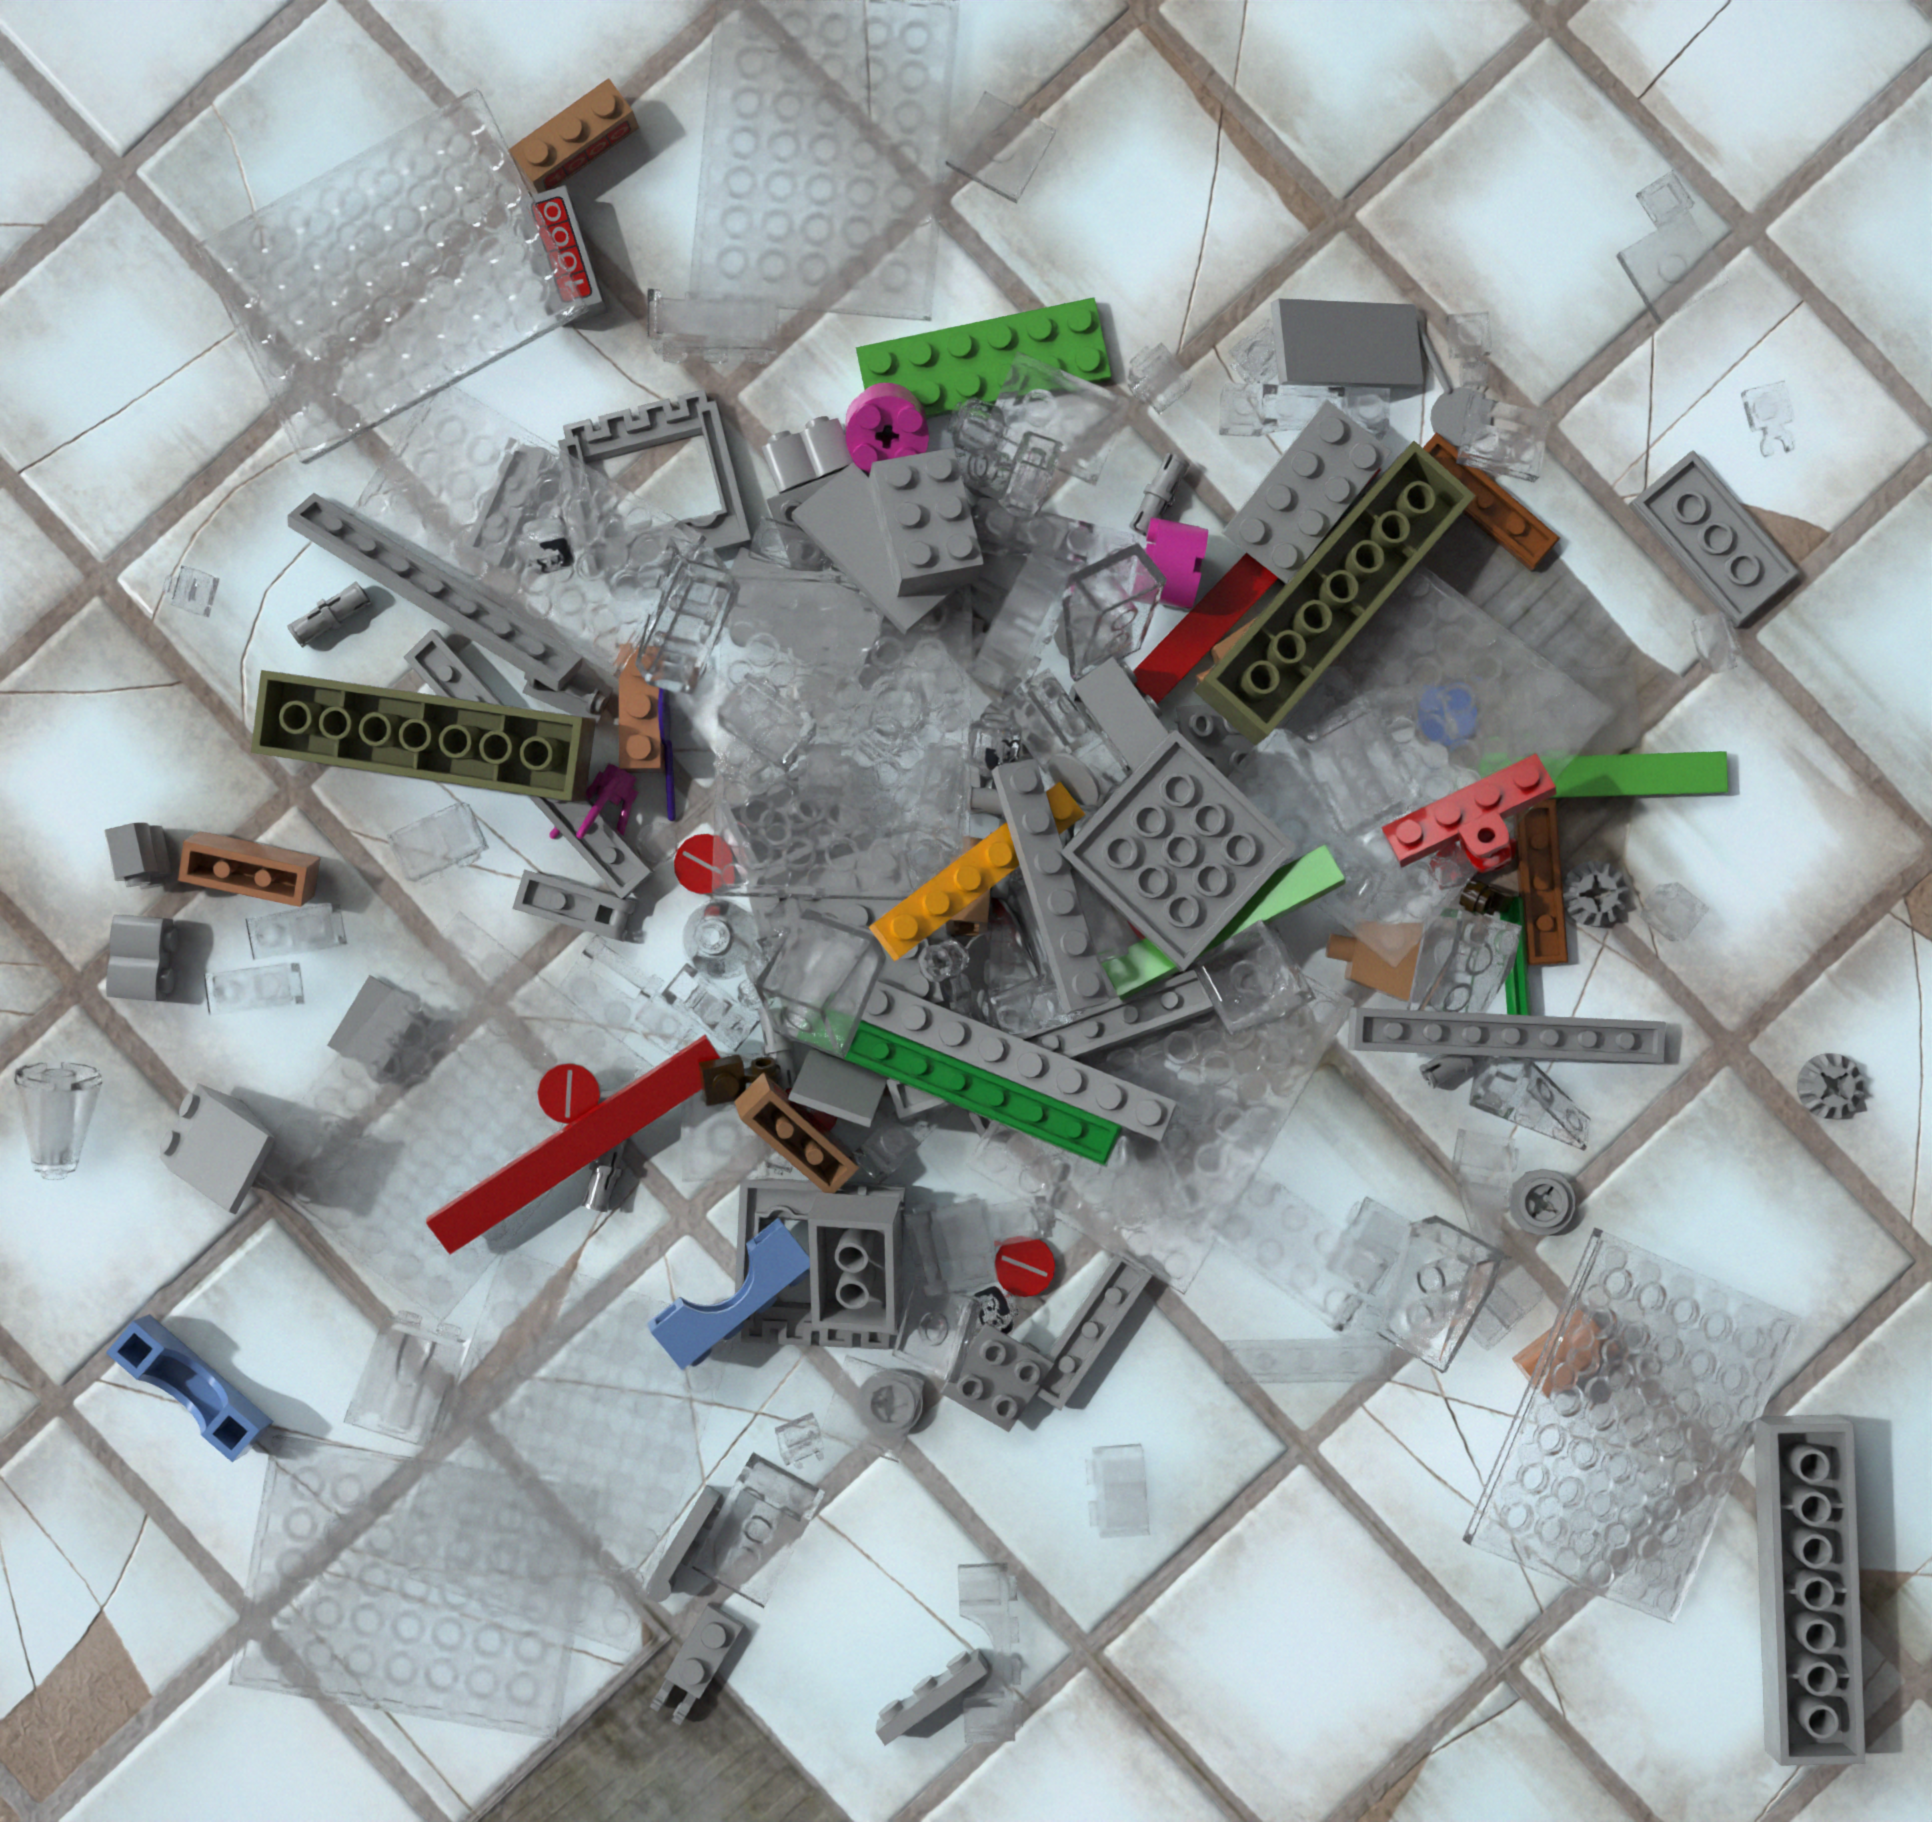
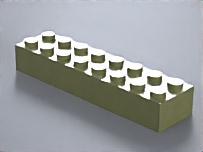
(1334, 593)
(423, 736)

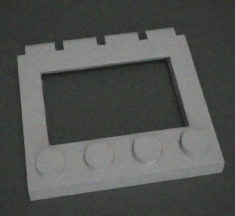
(659, 425)
(790, 1201)

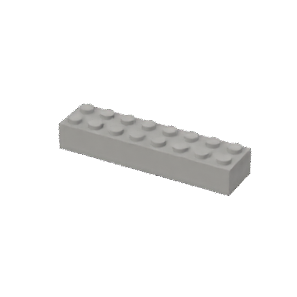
(1809, 1590)

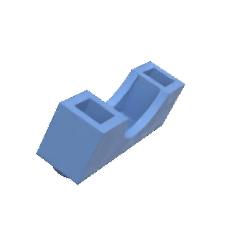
(691, 1329)
(221, 1411)

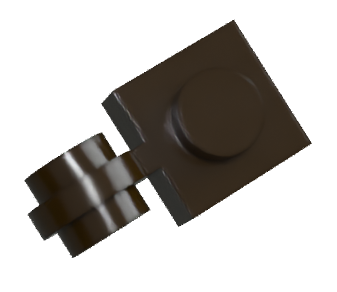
(1483, 898)
(726, 1077)

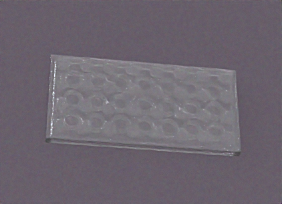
(467, 485)

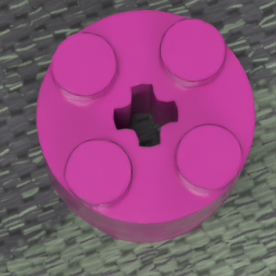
(882, 406)
(1178, 554)

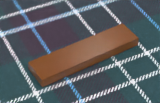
(1496, 510)
(1541, 884)

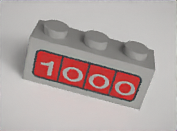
(562, 220)

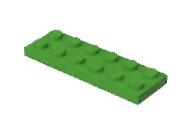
(977, 356)

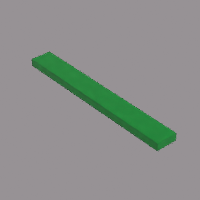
(984, 1093)

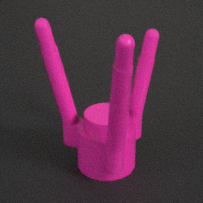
(612, 787)

